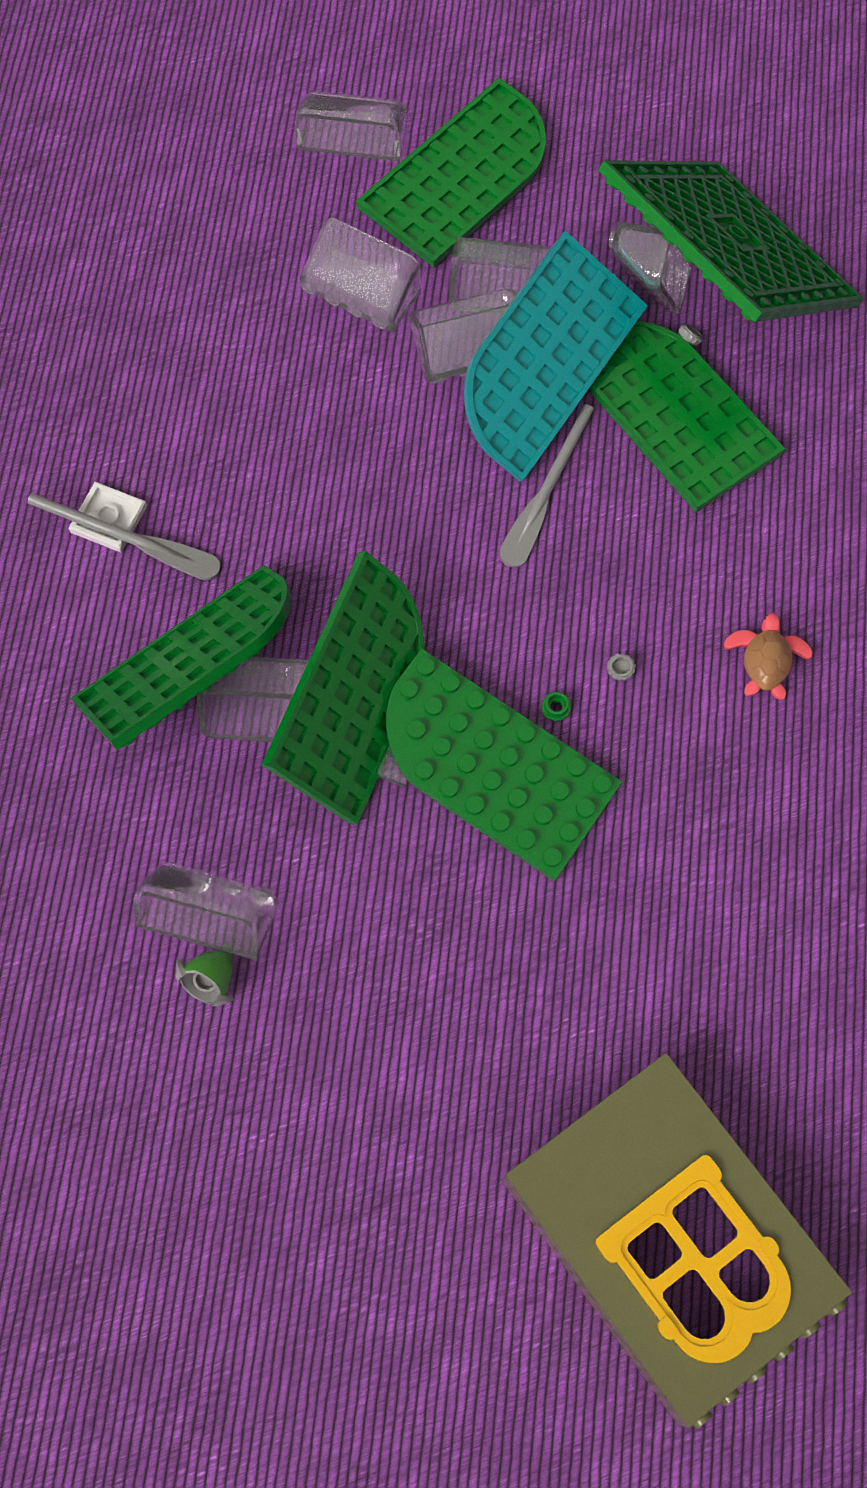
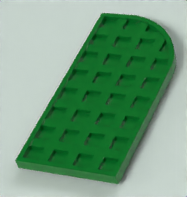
(460, 173)
(683, 415)
(187, 658)
(337, 716)
(493, 765)

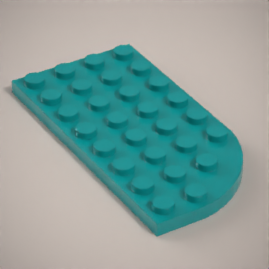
(546, 354)

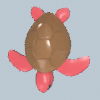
(768, 656)

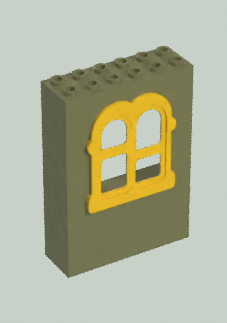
(628, 1170)

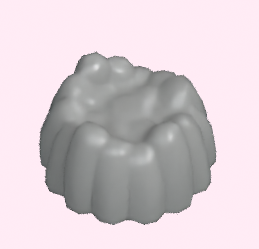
(690, 334)
(621, 667)

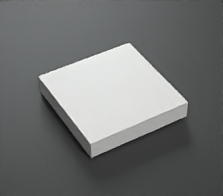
(113, 508)

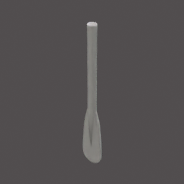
(525, 530)
(177, 555)

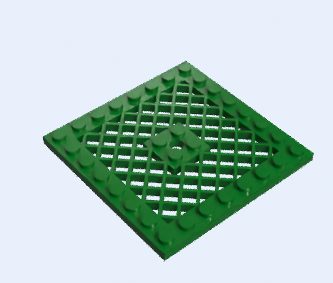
(731, 238)

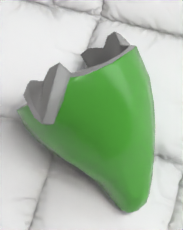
(207, 977)

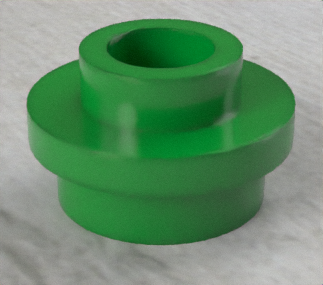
(559, 699)

